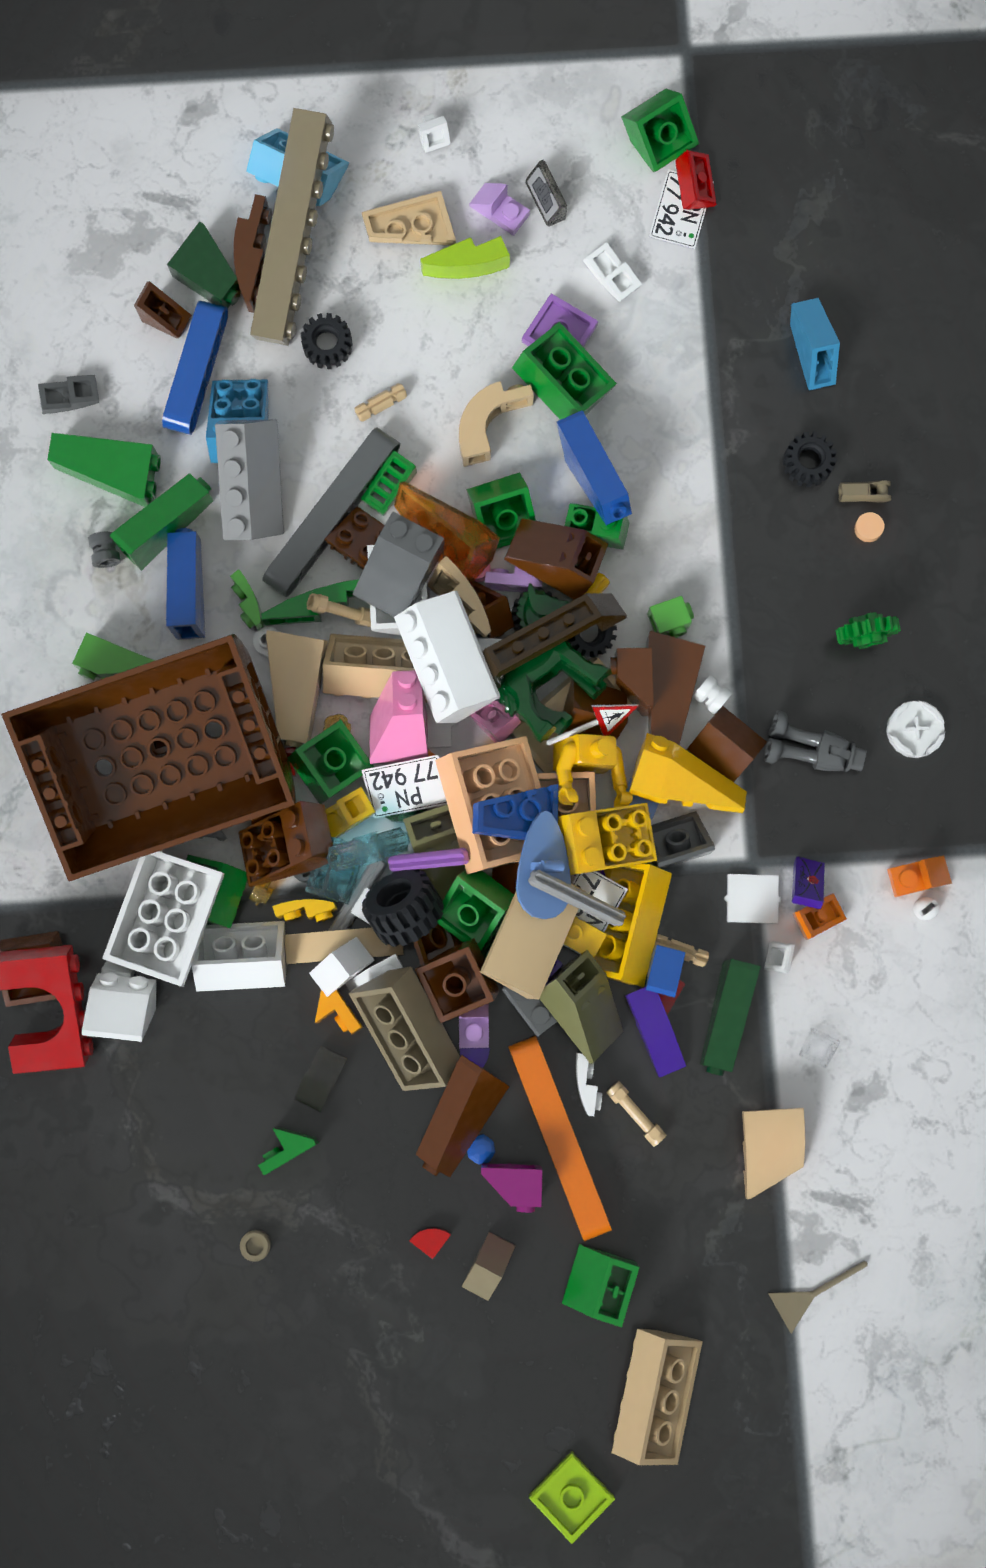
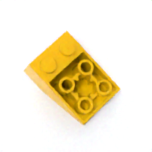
(608, 838)

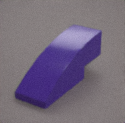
(656, 1031)

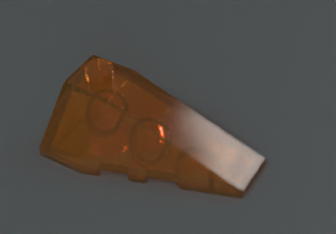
(466, 539)

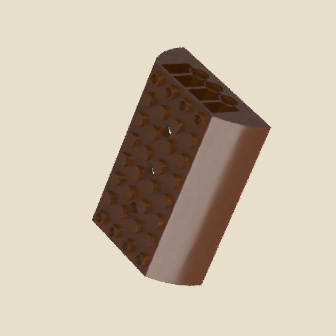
(148, 797)

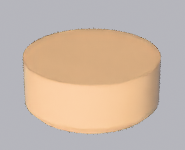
(869, 527)

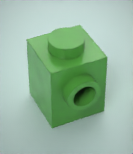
(671, 617)

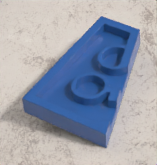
(513, 814)

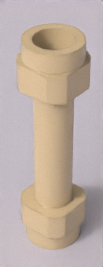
(320, 604)
(653, 1133)

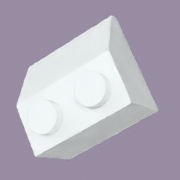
(120, 1007)

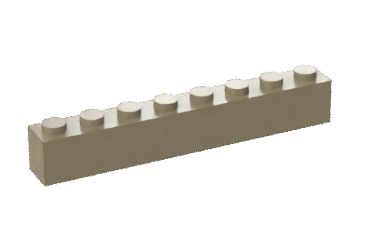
(291, 226)

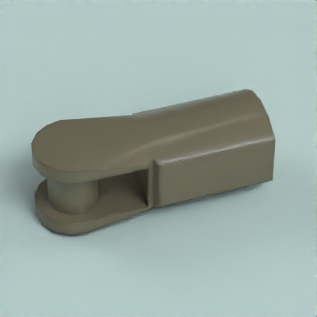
(861, 491)

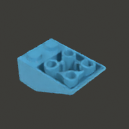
(235, 402)

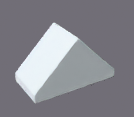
(341, 966)

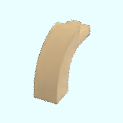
(481, 411)

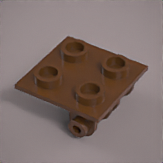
(354, 535)

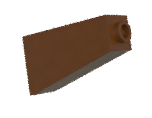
(674, 680)
(459, 1116)

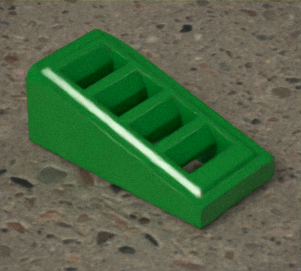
(381, 478)

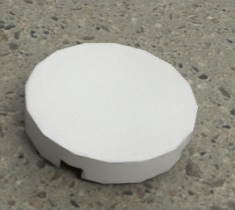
(916, 729)

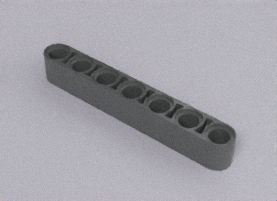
(332, 508)

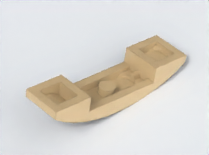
(318, 945)

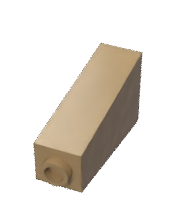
(296, 682)

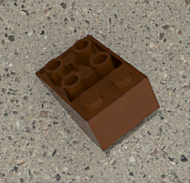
(557, 555)
(286, 843)

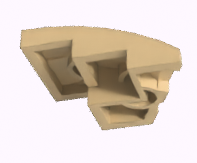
(448, 579)
(772, 1147)

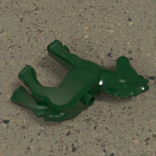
(520, 684)

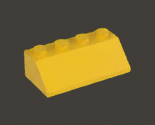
(629, 947)

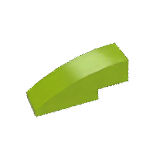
(466, 260)

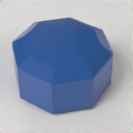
(481, 1149)

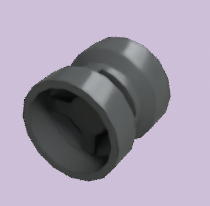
(104, 550)

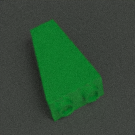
(108, 464)

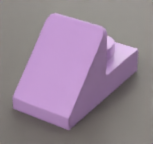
(499, 207)
(502, 580)
(474, 1028)

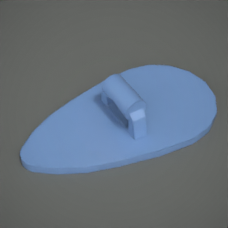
(543, 851)

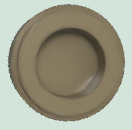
(255, 1245)

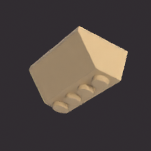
(362, 664)
(656, 1398)

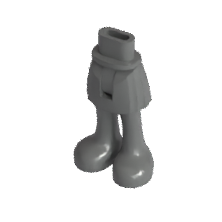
(830, 750)

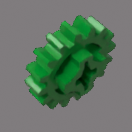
(868, 630)

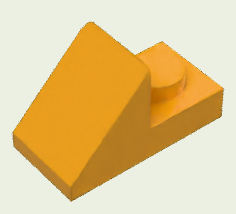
(335, 1002)

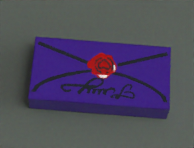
(808, 883)

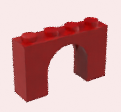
(55, 972)

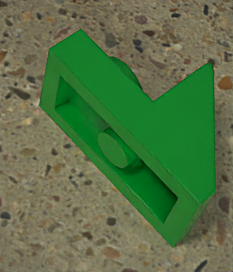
(293, 1144)

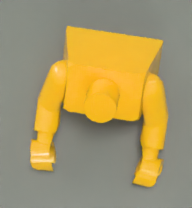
(589, 754)

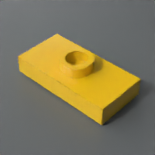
(584, 937)

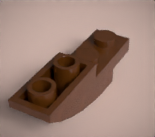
(249, 251)

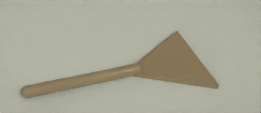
(794, 1304)

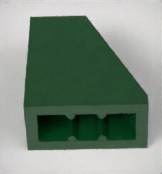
(204, 268)

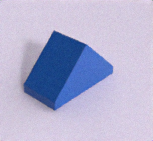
(665, 970)

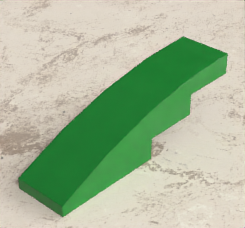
(295, 609)

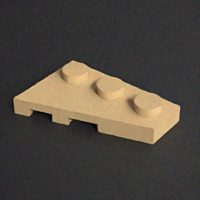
(411, 222)

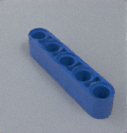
(195, 367)

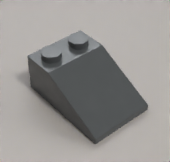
(399, 565)

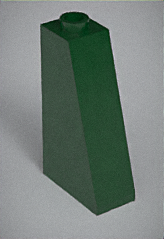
(729, 1015)

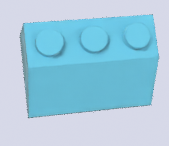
(268, 157)

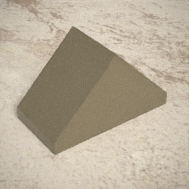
(489, 1266)

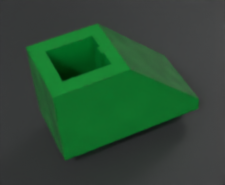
(588, 519)

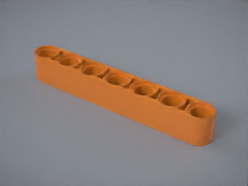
(560, 1138)

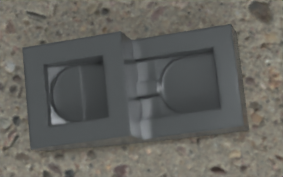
(68, 395)

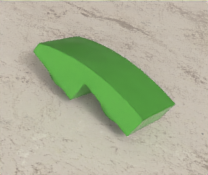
(250, 606)

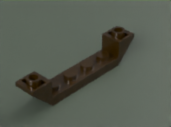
(552, 631)

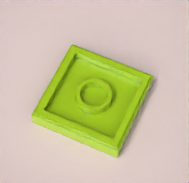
(571, 1497)

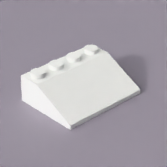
(163, 917)

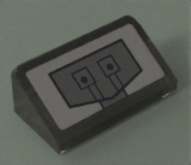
(546, 194)

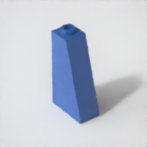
(593, 468)
(185, 585)

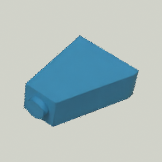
(815, 343)

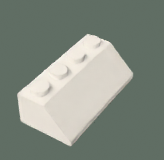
(447, 657)

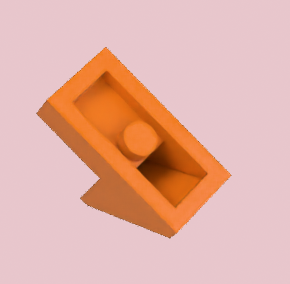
(919, 876)
(815, 921)

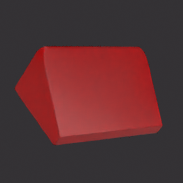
(695, 180)

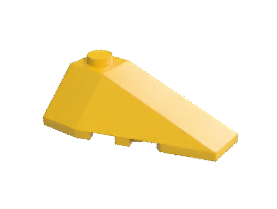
(672, 773)

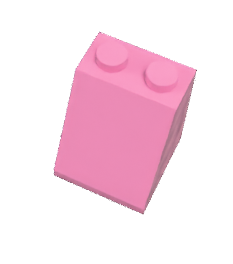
(399, 721)

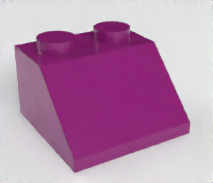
(516, 1183)

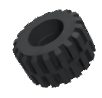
(402, 907)

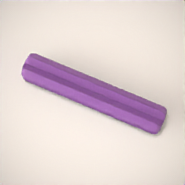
(429, 859)

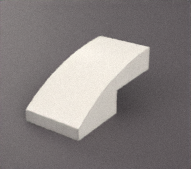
(611, 273)

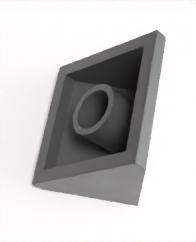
(680, 840)

